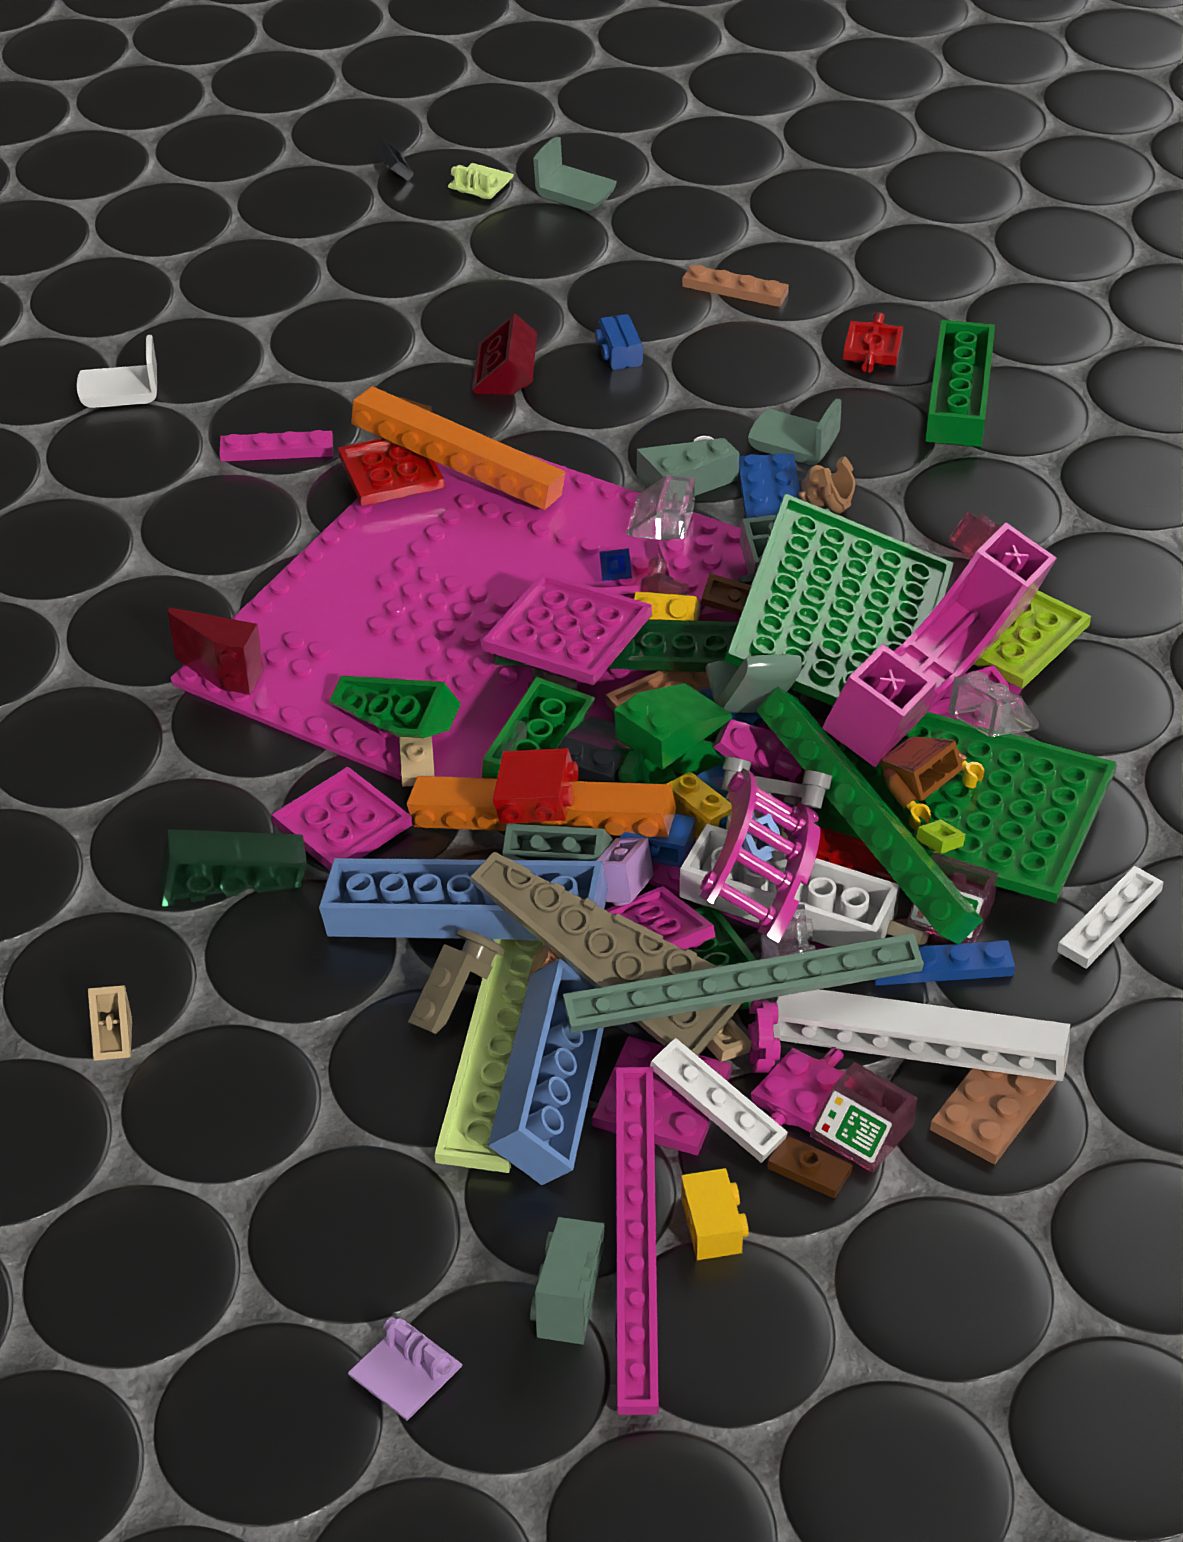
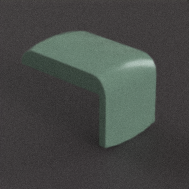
(567, 183)
(789, 434)
(748, 686)

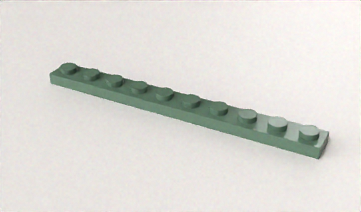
(741, 982)

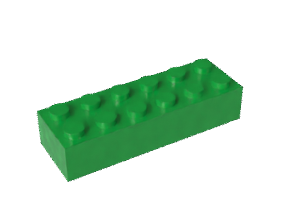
(960, 383)

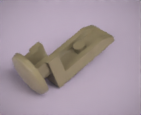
(450, 976)

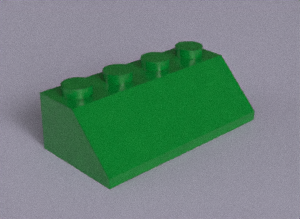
(538, 722)

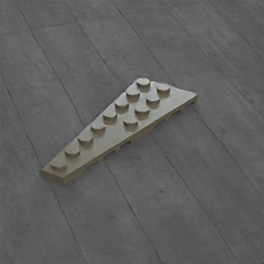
(600, 945)

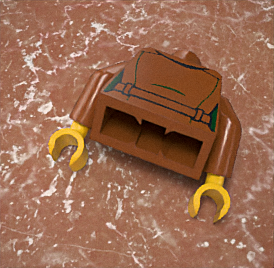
(921, 768)

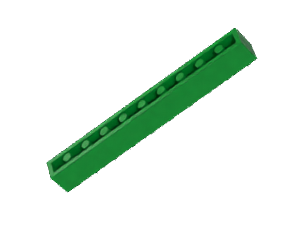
(871, 818)

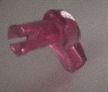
(658, 582)

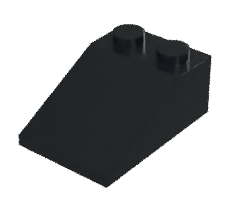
(596, 750)

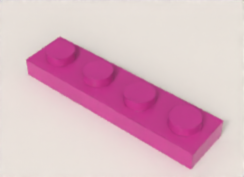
(276, 445)

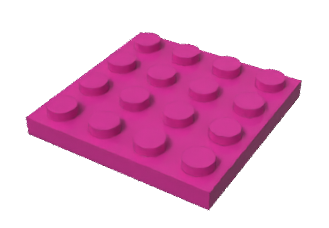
(567, 628)

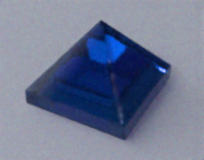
(615, 564)

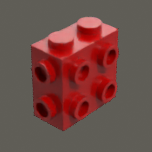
(535, 785)

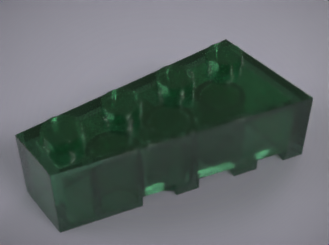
(229, 863)

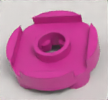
(764, 1046)

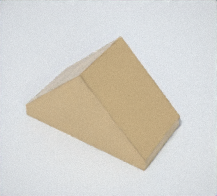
(110, 1022)

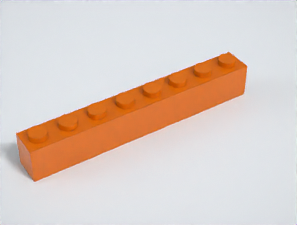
(458, 447)
(598, 805)

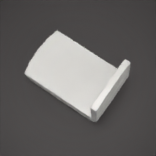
(120, 384)

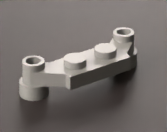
(808, 793)

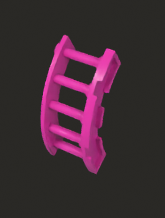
(799, 852)

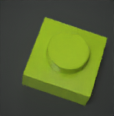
(940, 836)

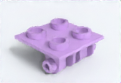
(404, 1368)

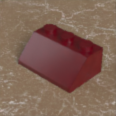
(505, 358)

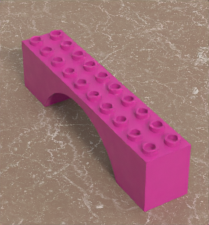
(901, 685)

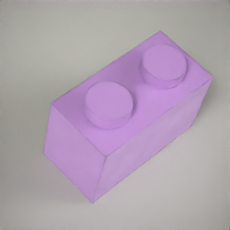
(626, 869)

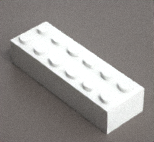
(841, 901)

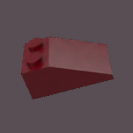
(218, 649)

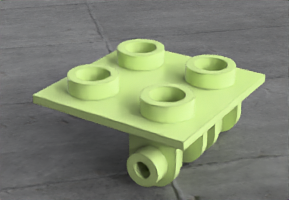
(479, 180)

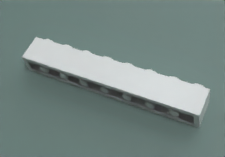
(925, 1033)

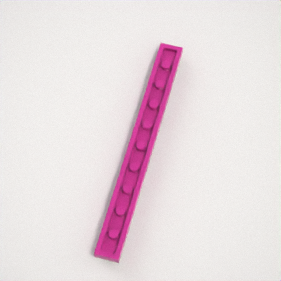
(636, 1244)

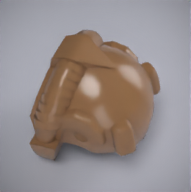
(829, 489)

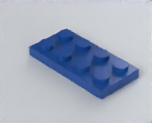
(765, 482)

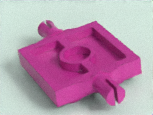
(798, 1088)

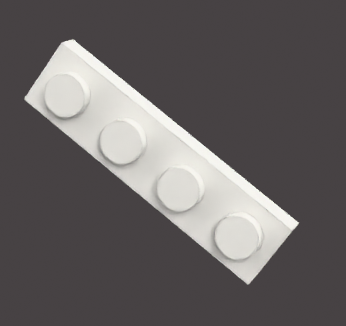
(1110, 917)
(718, 1100)

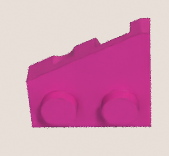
(750, 744)

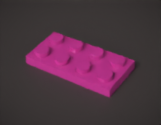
(691, 562)

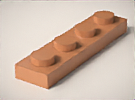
(735, 285)

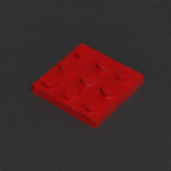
(388, 471)

